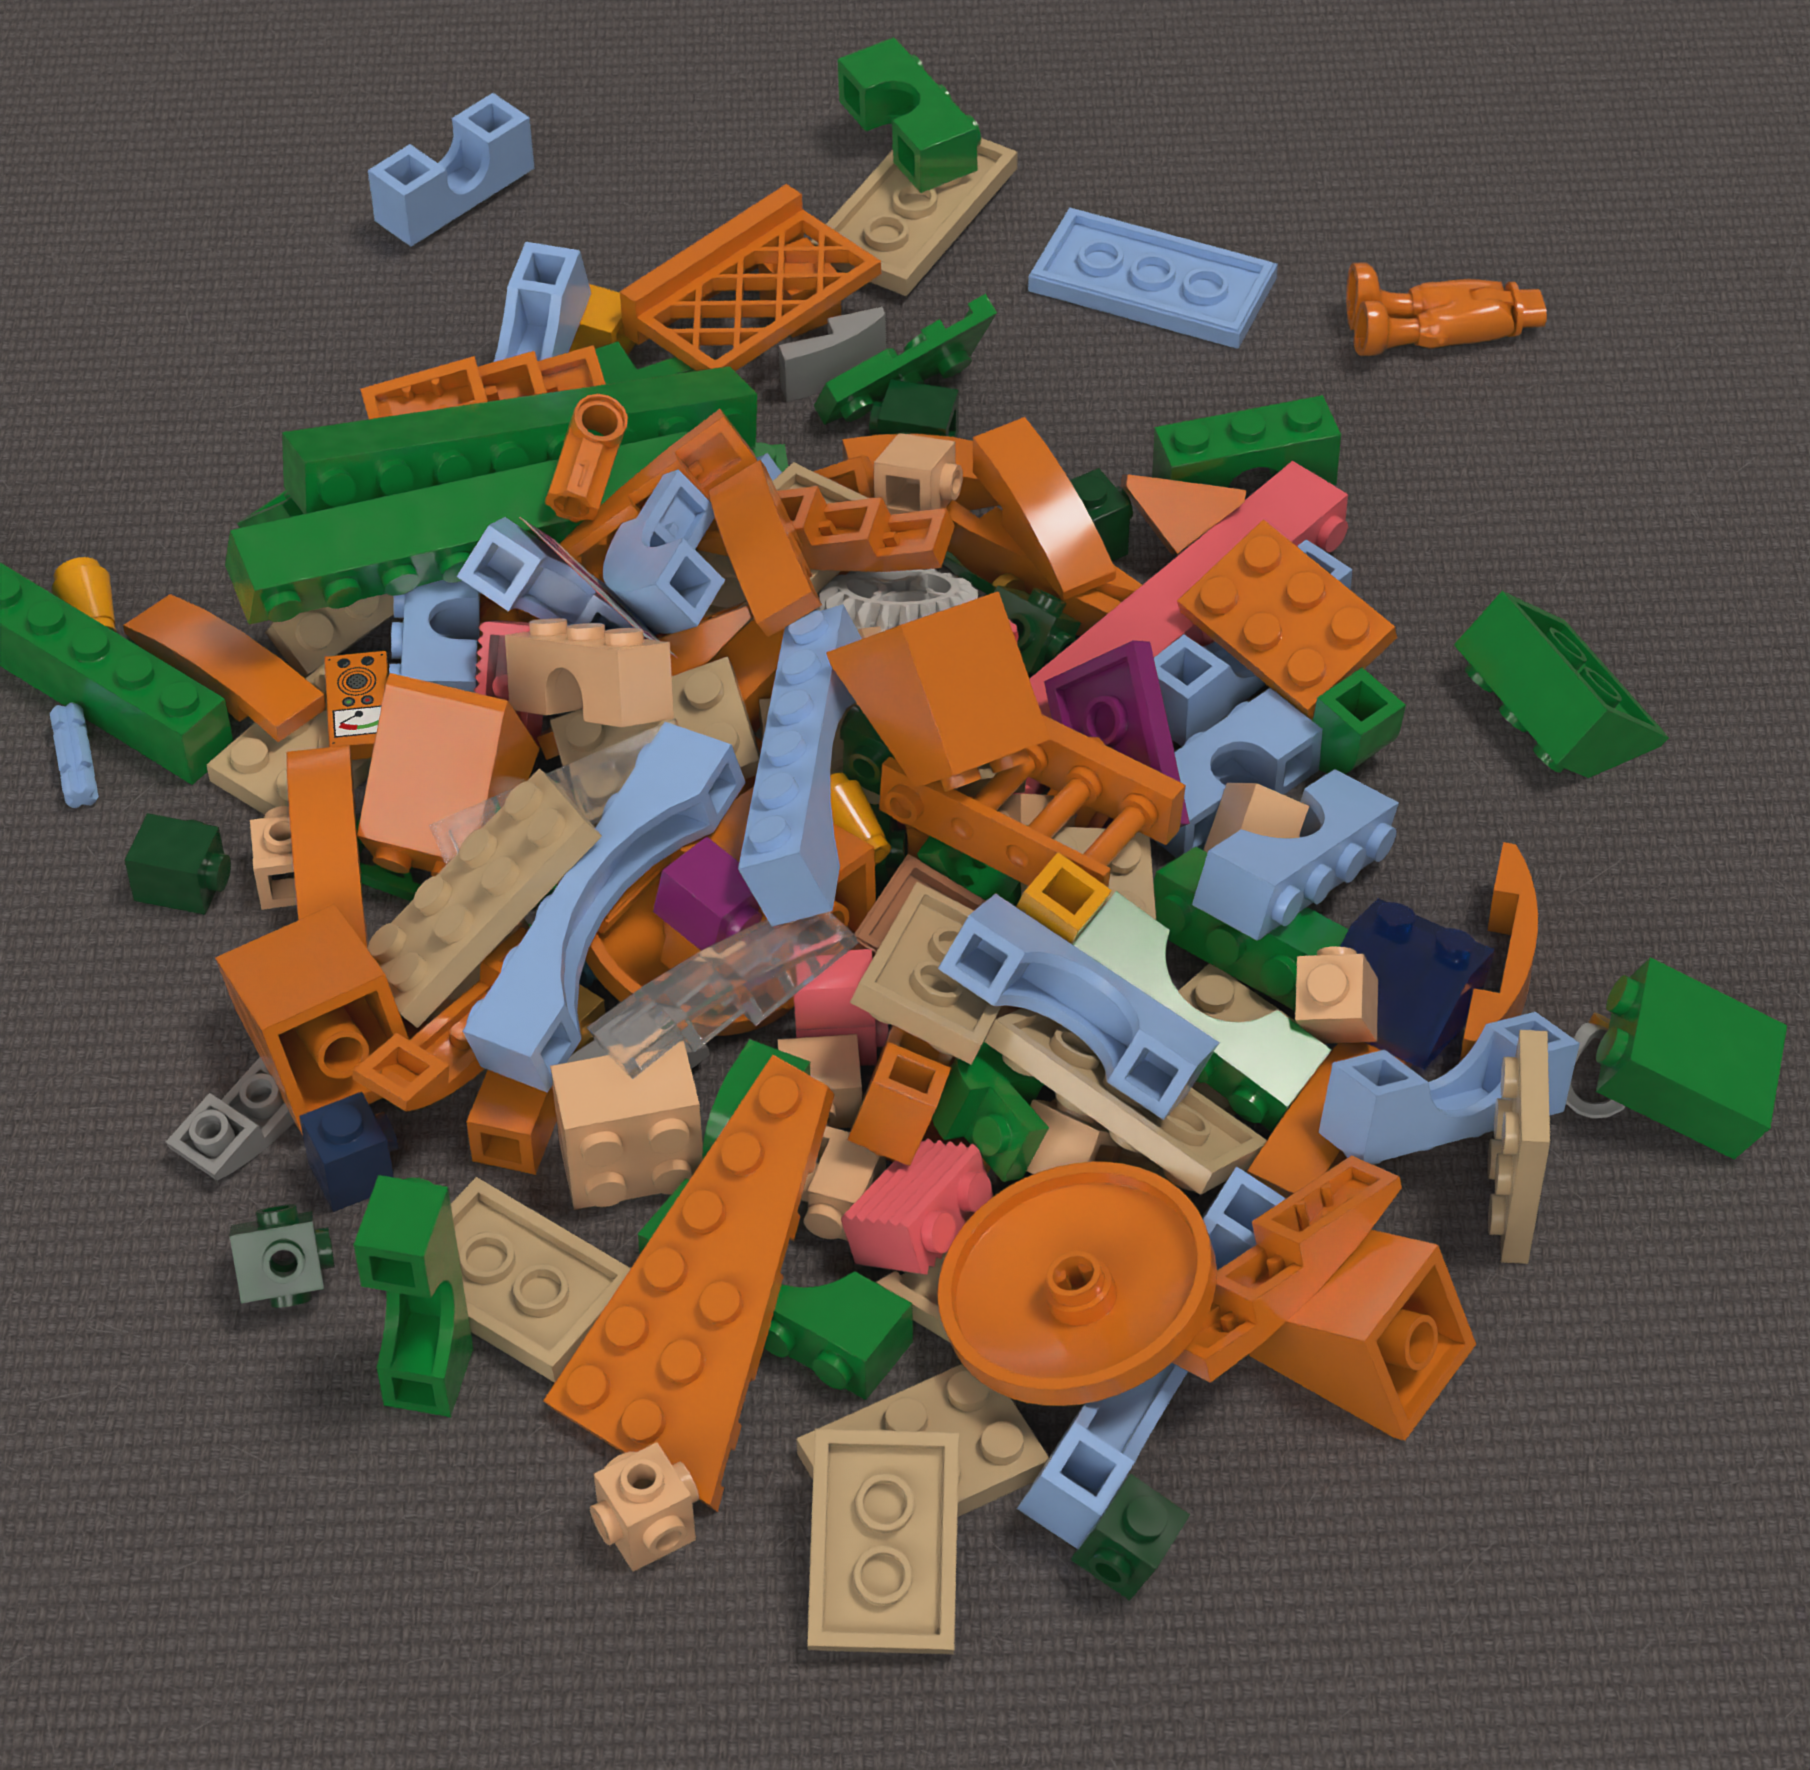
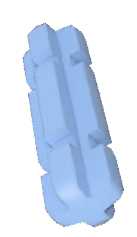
(74, 755)

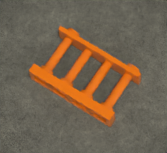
(1072, 765)

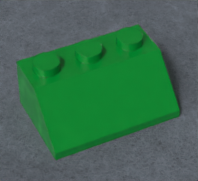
(1556, 689)

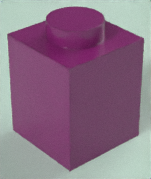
(705, 896)

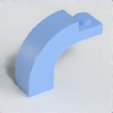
(656, 562)

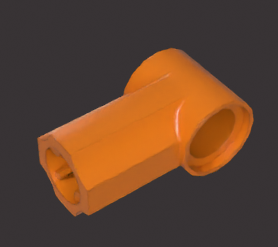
(587, 458)

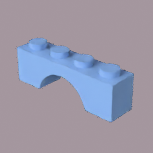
(1206, 681)
(1268, 880)
(1026, 965)
(1387, 1110)

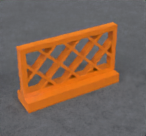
(723, 264)

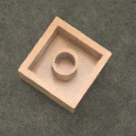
(627, 1133)

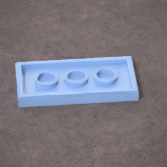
(1153, 277)

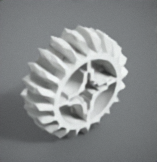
(895, 596)

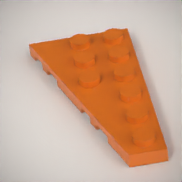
(698, 1303)

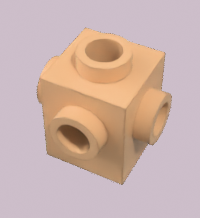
(644, 1505)

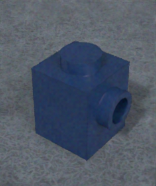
(348, 1149)

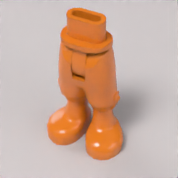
(1436, 312)

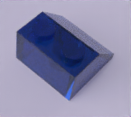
(1422, 978)

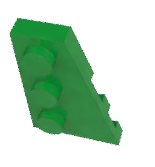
(926, 355)

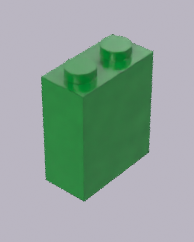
(1691, 1058)

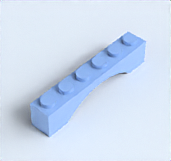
(543, 302)
(669, 800)
(789, 832)
(1111, 1432)

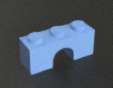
(487, 153)
(532, 577)
(437, 634)
(1257, 744)

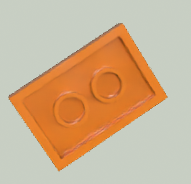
(1286, 617)

